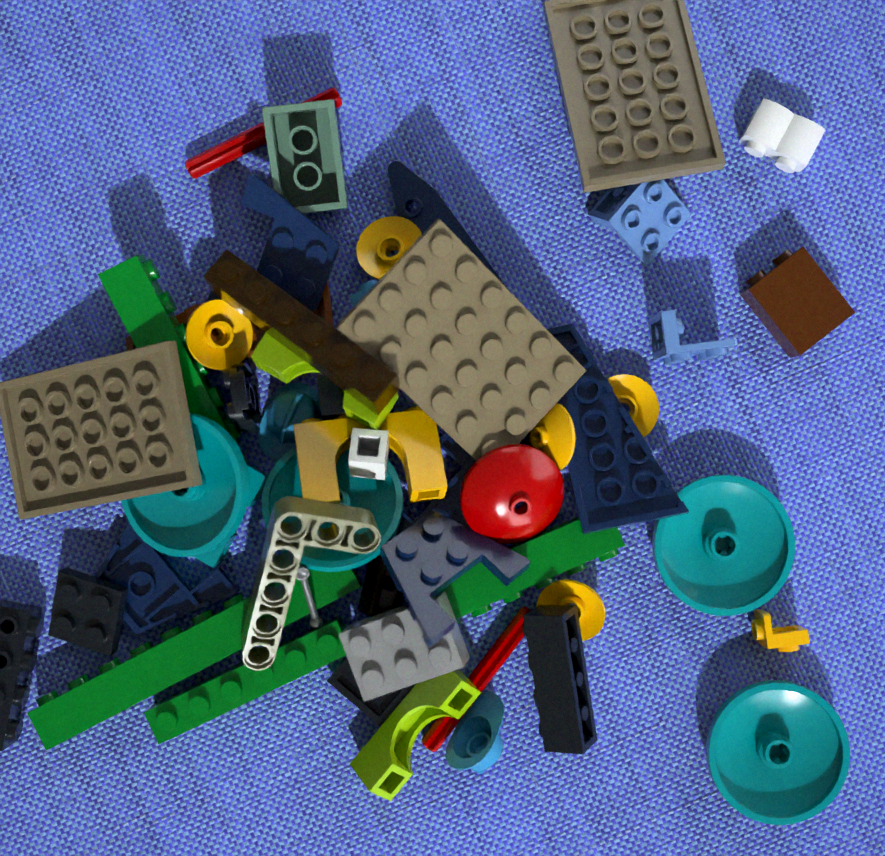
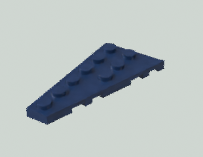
(612, 465)

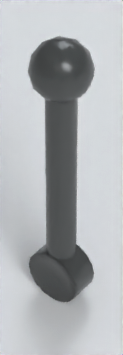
(302, 575)

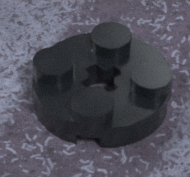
(245, 405)

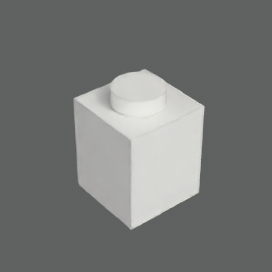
(368, 453)

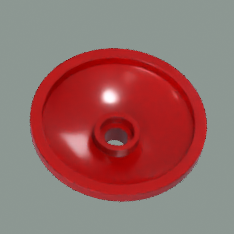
(500, 482)

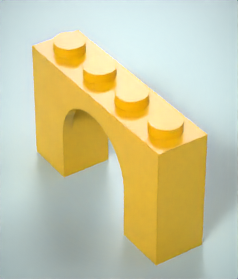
(411, 437)

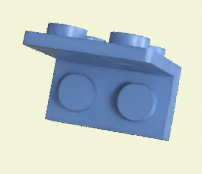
(642, 216)
(665, 334)

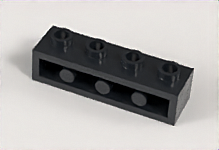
(18, 633)
(560, 678)

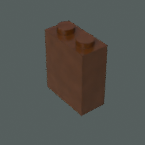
(796, 301)

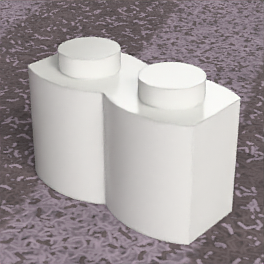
(781, 136)

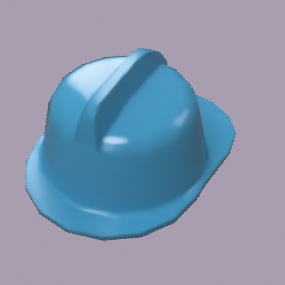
(286, 407)
(476, 737)

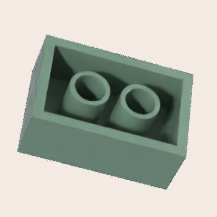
(306, 155)

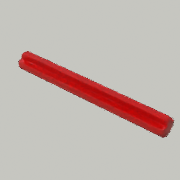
(242, 142)
(480, 677)

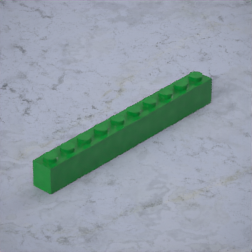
(169, 661)

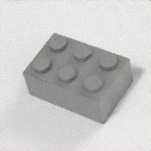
(391, 654)

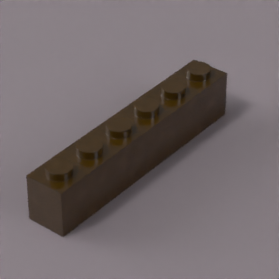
(303, 332)

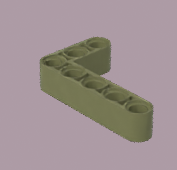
(285, 567)

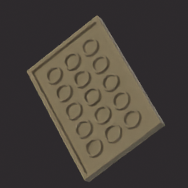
(632, 91)
(462, 344)
(99, 431)

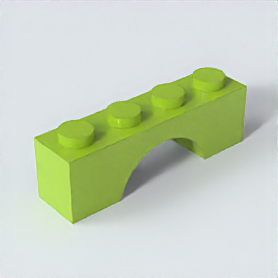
(285, 365)
(386, 757)

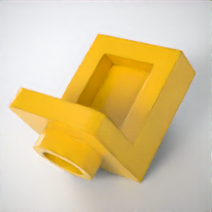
(783, 638)

